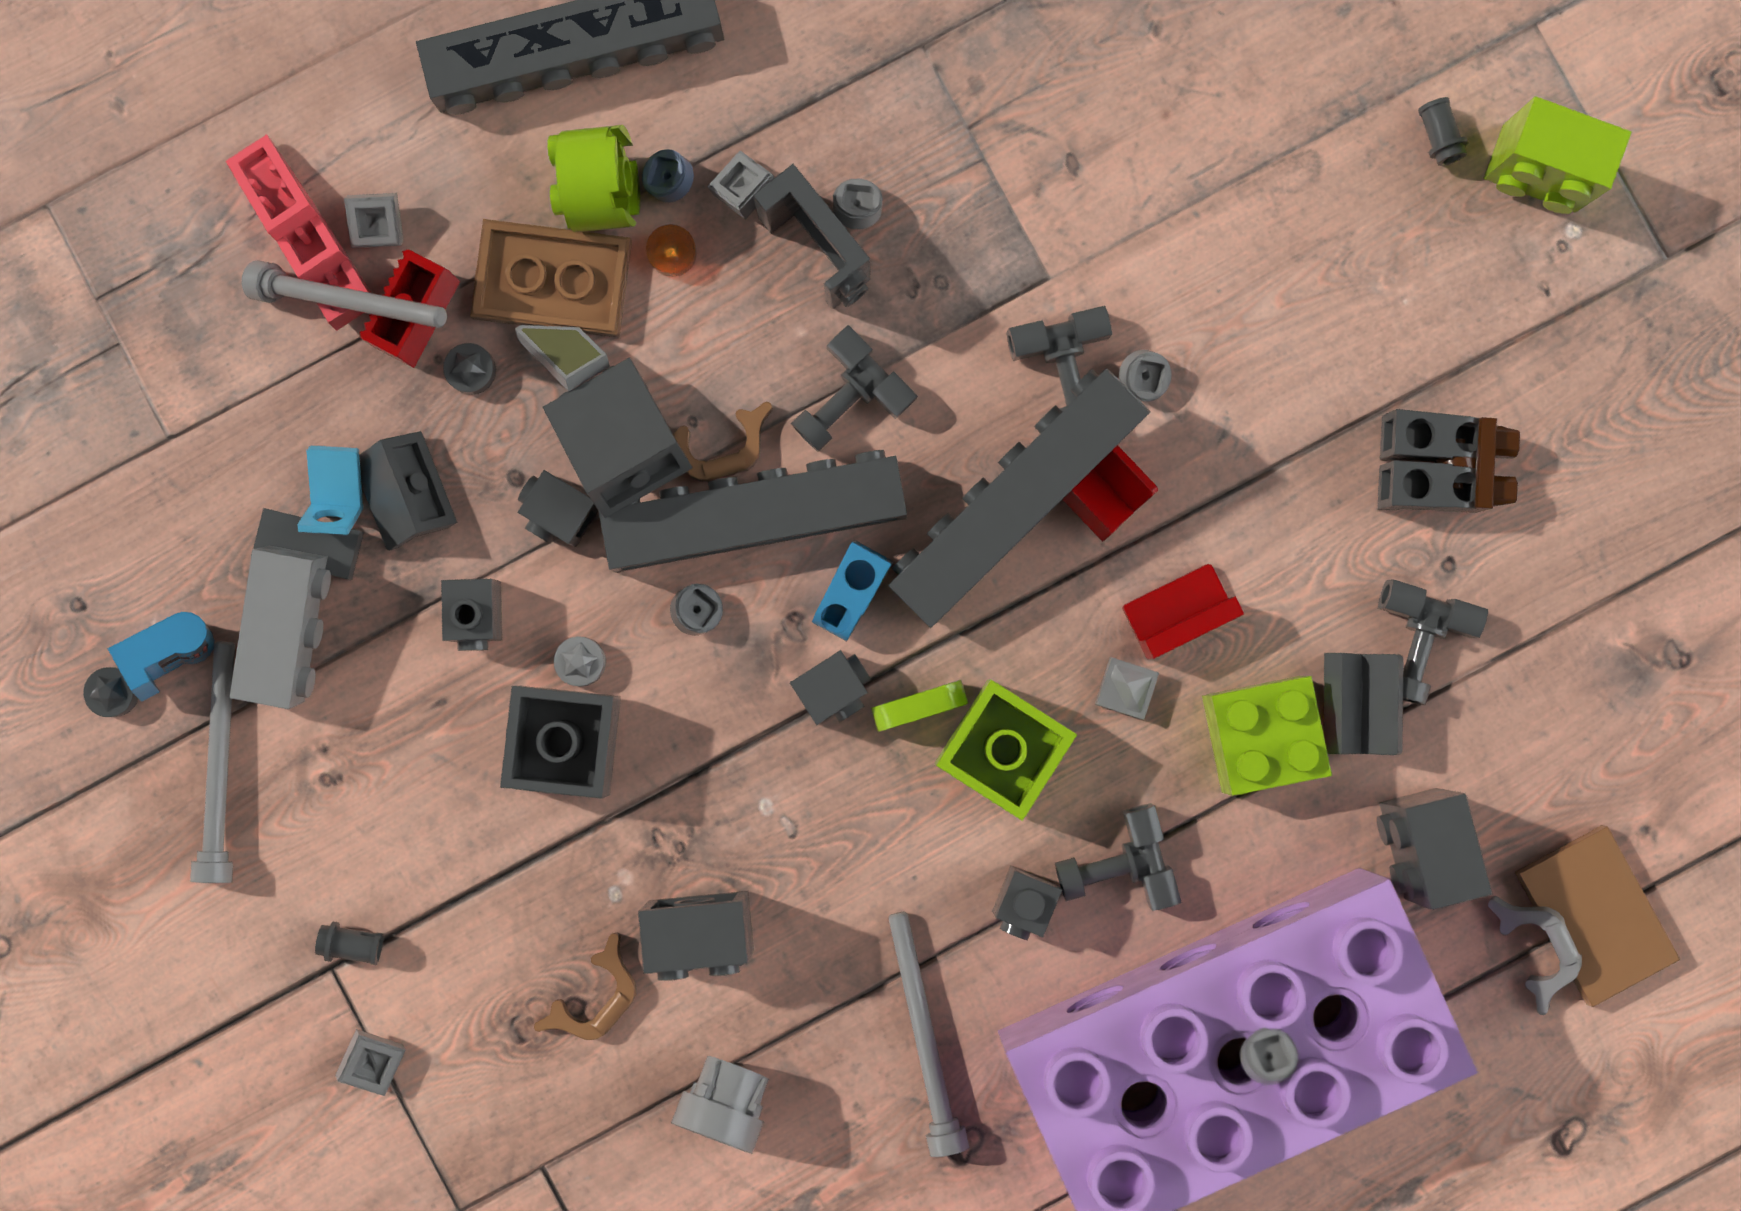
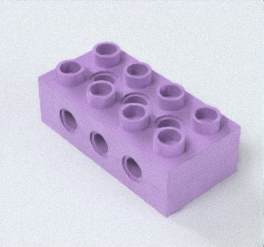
(1179, 1011)

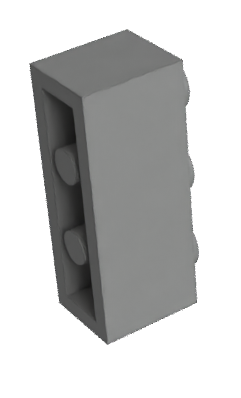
(280, 627)

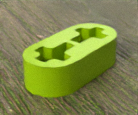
(919, 705)

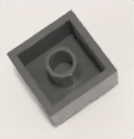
(560, 741)
(1433, 848)
(696, 934)

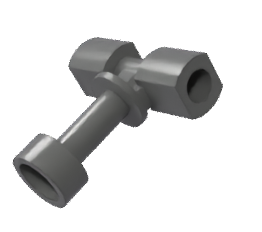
(1061, 343)
(863, 380)
(1429, 620)
(1140, 860)

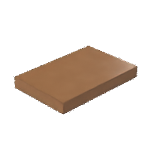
(550, 277)
(1603, 913)

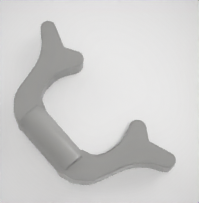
(1554, 924)

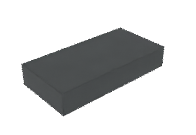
(281, 531)

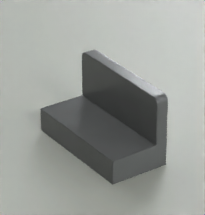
(404, 489)
(1363, 703)

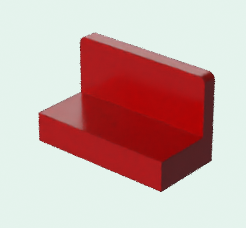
(1110, 493)
(1180, 611)

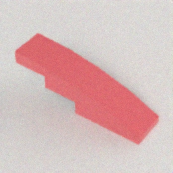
(295, 223)

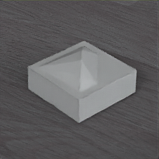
(739, 183)
(373, 220)
(1126, 688)
(370, 1062)

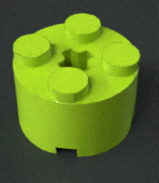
(594, 178)

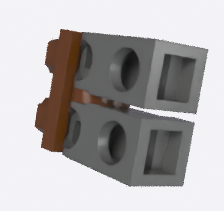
(1462, 466)

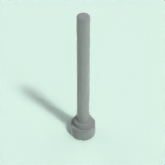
(268, 283)
(212, 861)
(945, 1133)

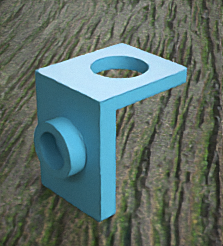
(333, 489)

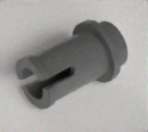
(1443, 132)
(348, 944)

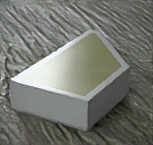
(564, 352)

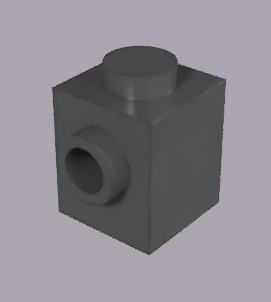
(555, 509)
(471, 613)
(832, 688)
(1025, 903)

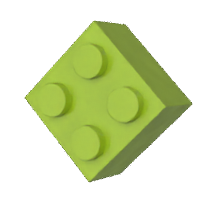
(1556, 156)
(1266, 735)
(1005, 749)

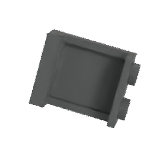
(794, 196)
(616, 438)

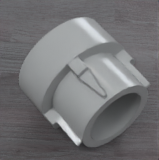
(724, 1105)

